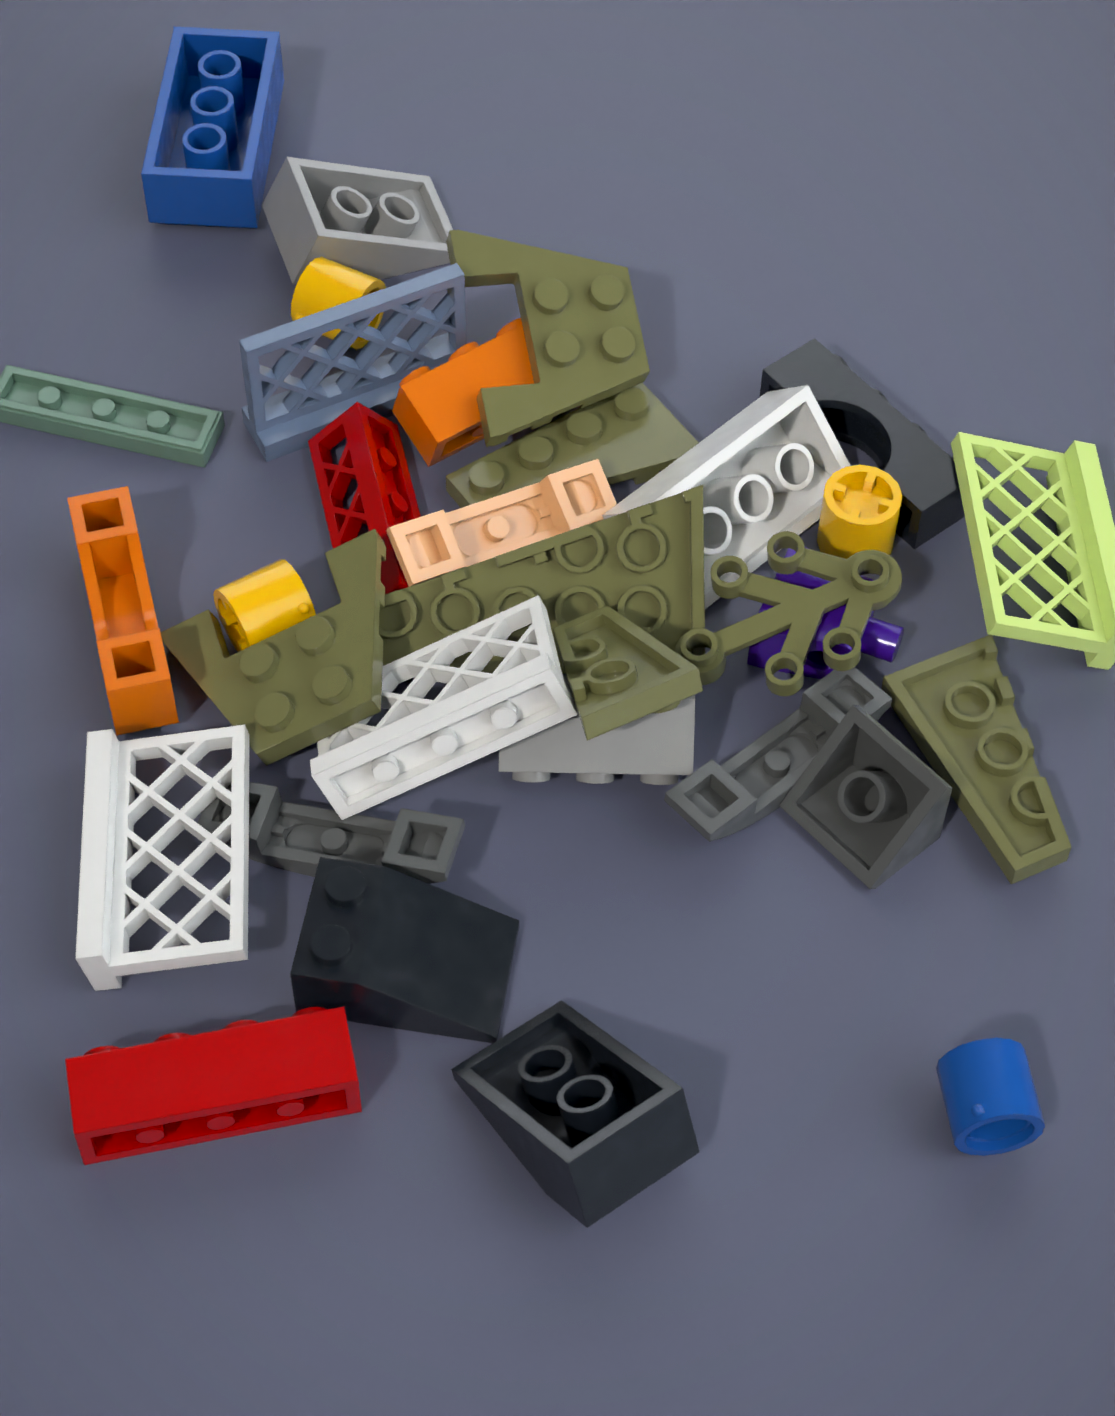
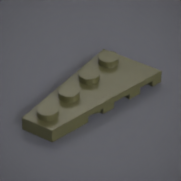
(626, 432)

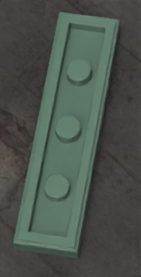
(109, 416)

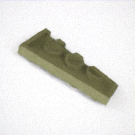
(973, 739)

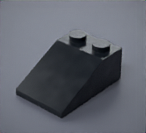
(402, 953)
(580, 1111)

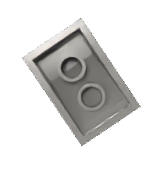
(356, 217)

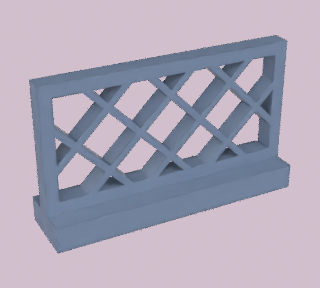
(293, 417)

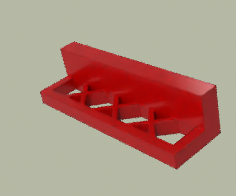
(383, 480)

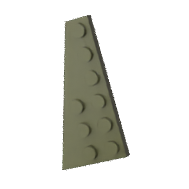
(635, 562)

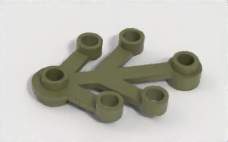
(795, 609)

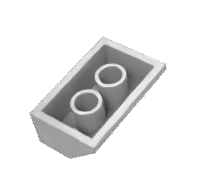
(652, 746)

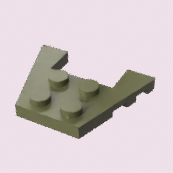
(575, 325)
(305, 677)

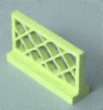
(1084, 544)

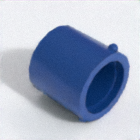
(990, 1096)

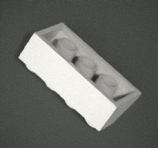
(757, 478)

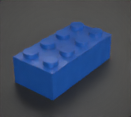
(213, 127)

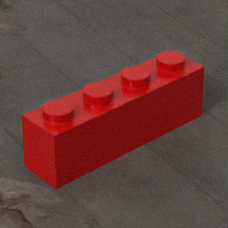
(212, 1084)

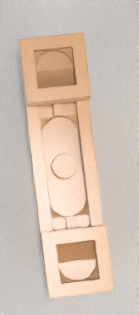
(502, 523)

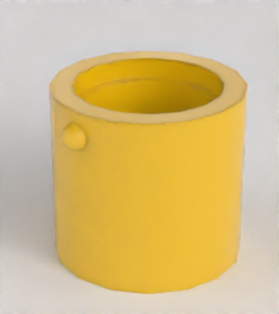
(331, 284)
(859, 511)
(262, 604)

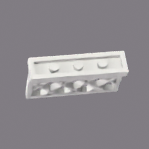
(462, 724)
(109, 861)

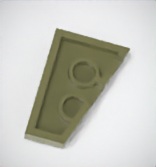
(620, 671)

